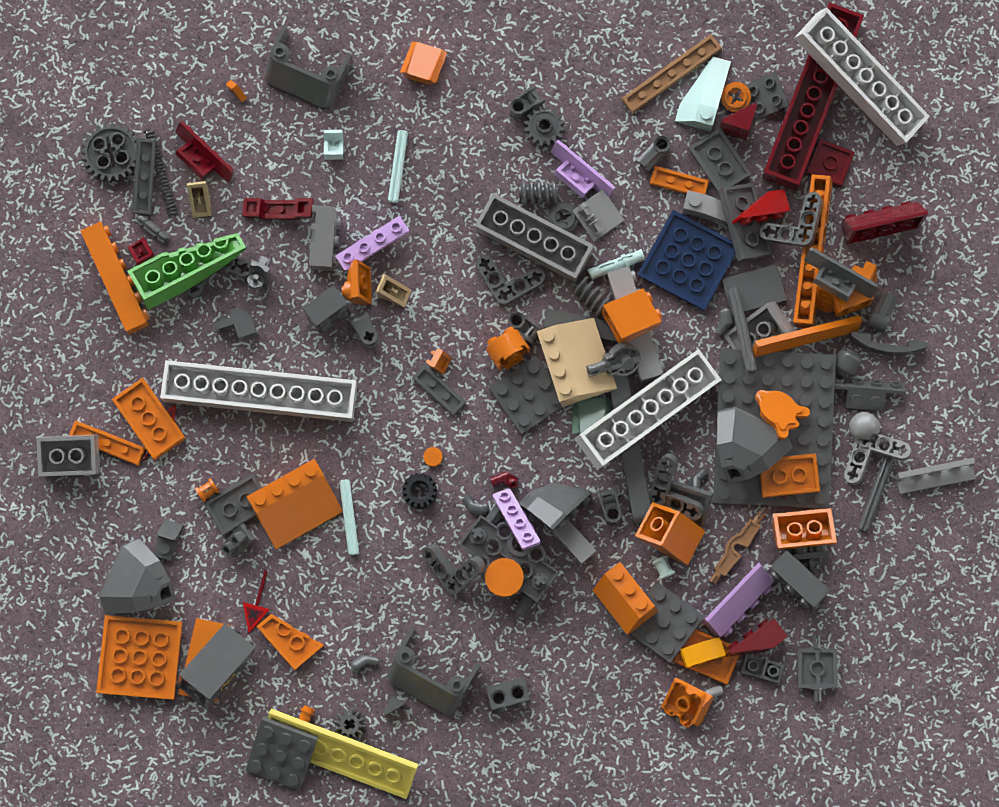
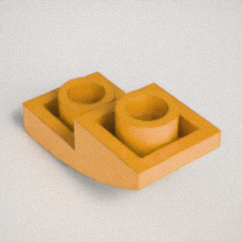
(702, 652)

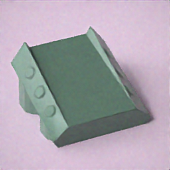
(588, 413)

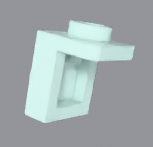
(333, 144)

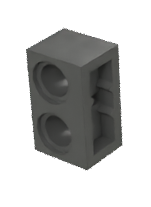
(506, 689)

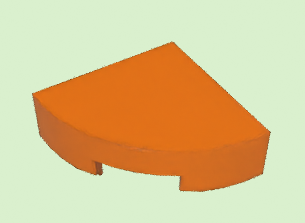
(232, 86)

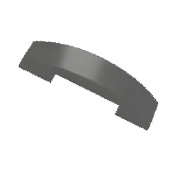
(863, 340)

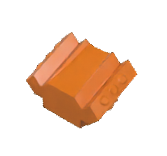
(829, 302)

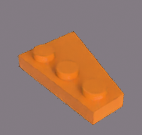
(289, 642)

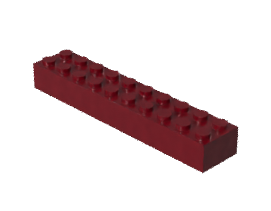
(805, 114)

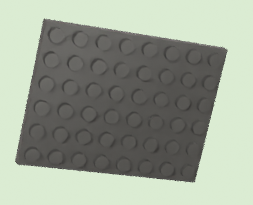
(811, 384)

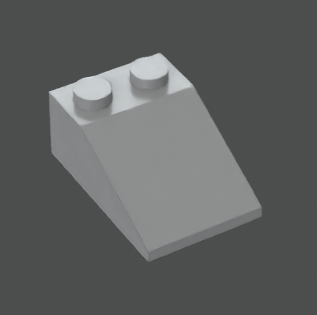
(762, 324)

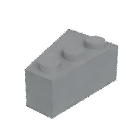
(324, 238)

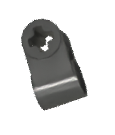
(528, 101)
(364, 327)
(525, 327)
(609, 502)

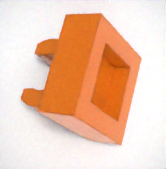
(439, 361)

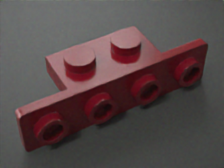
(200, 156)

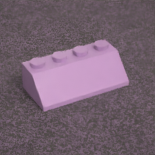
(738, 601)

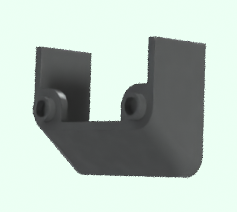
(301, 83)
(440, 697)

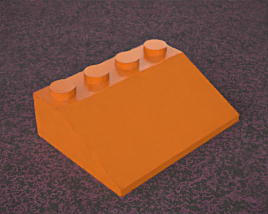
(294, 504)

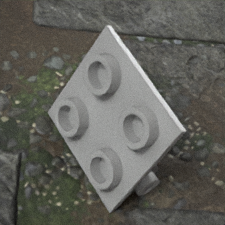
(598, 215)

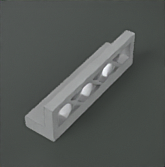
(935, 476)

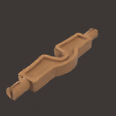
(730, 555)

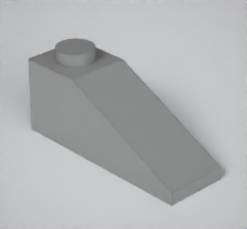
(704, 207)

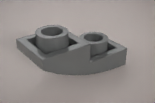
(761, 668)

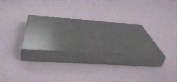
(745, 238)

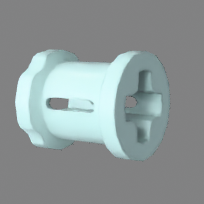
(663, 567)

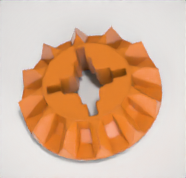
(733, 88)

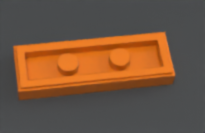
(677, 181)

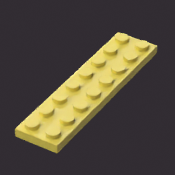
(355, 758)

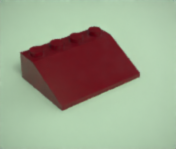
(883, 222)

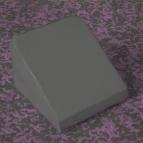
(393, 705)

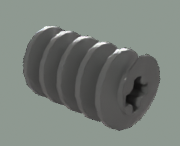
(538, 192)
(591, 296)

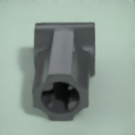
(653, 153)
(881, 315)

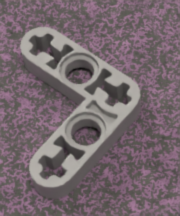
(867, 449)

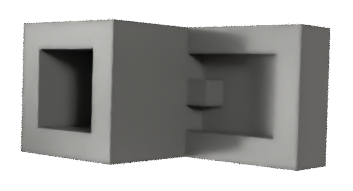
(240, 321)

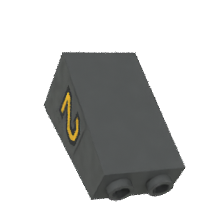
(215, 665)

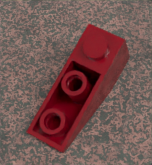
(761, 640)

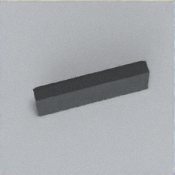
(439, 390)

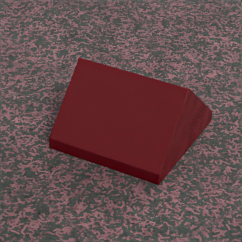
(739, 123)

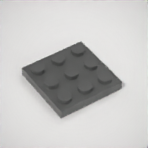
(527, 395)
(670, 626)
(281, 753)

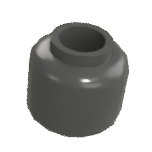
(847, 362)

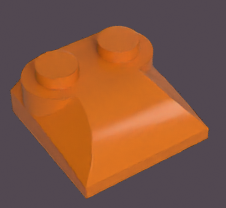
(358, 284)

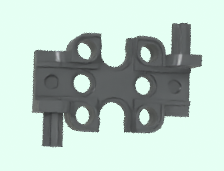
(540, 575)

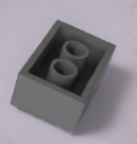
(797, 581)

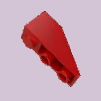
(770, 205)

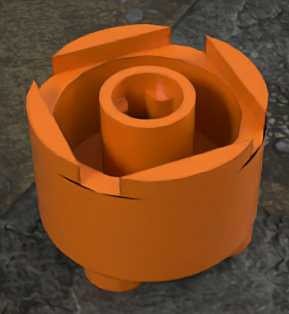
(507, 349)

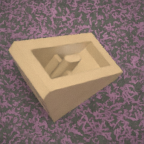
(199, 199)
(393, 291)

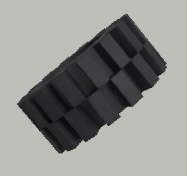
(419, 479)

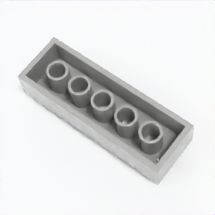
(534, 237)

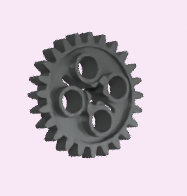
(94, 156)

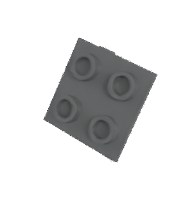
(767, 95)

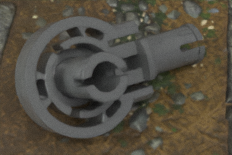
(617, 361)

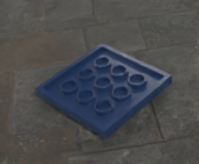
(688, 260)

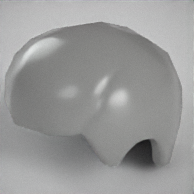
(864, 425)

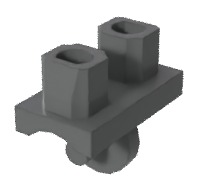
(259, 273)
(238, 541)
(818, 551)

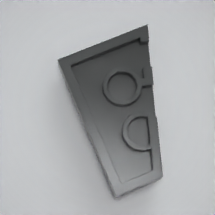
(697, 494)

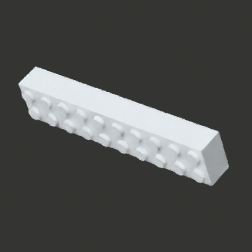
(259, 391)

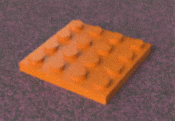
(139, 657)

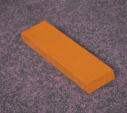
(111, 444)

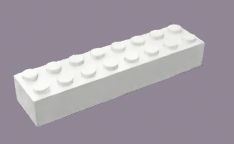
(861, 77)
(647, 409)

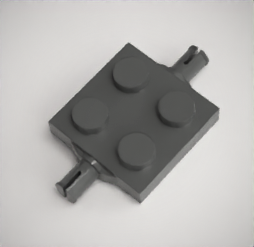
(817, 668)

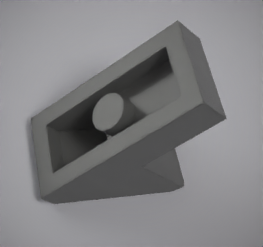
(167, 539)

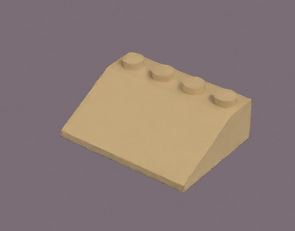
(568, 352)

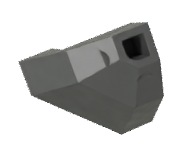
(747, 444)
(555, 504)
(135, 581)

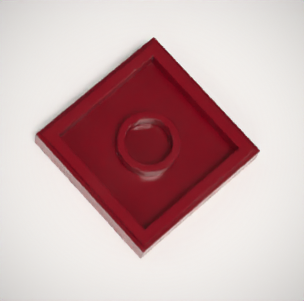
(830, 161)

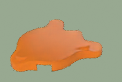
(780, 411)

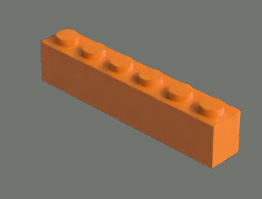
(114, 277)

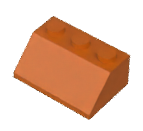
(803, 529)
(624, 598)

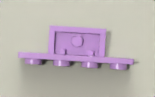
(578, 173)
(373, 242)
(516, 519)

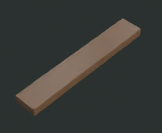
(671, 74)

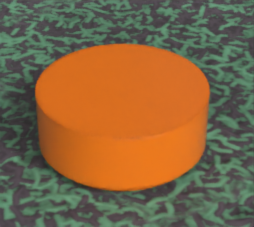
(433, 457)

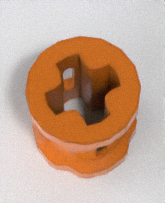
(210, 484)

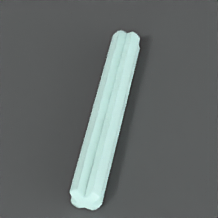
(397, 166)
(349, 518)

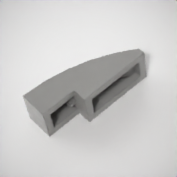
(574, 542)

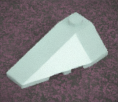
(702, 100)

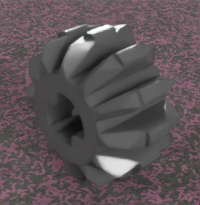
(349, 717)

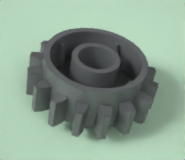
(541, 136)

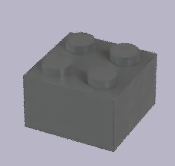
(326, 309)

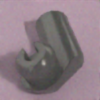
(726, 321)
(697, 478)
(475, 508)
(362, 661)

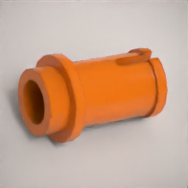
(306, 713)

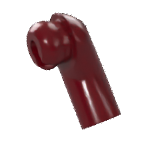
(505, 478)

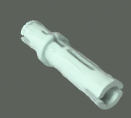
(619, 263)

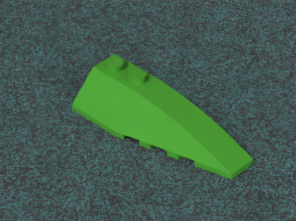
(180, 270)

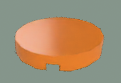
(504, 577)

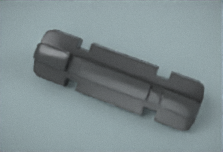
(152, 229)

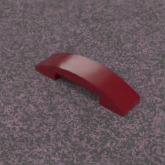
(278, 209)

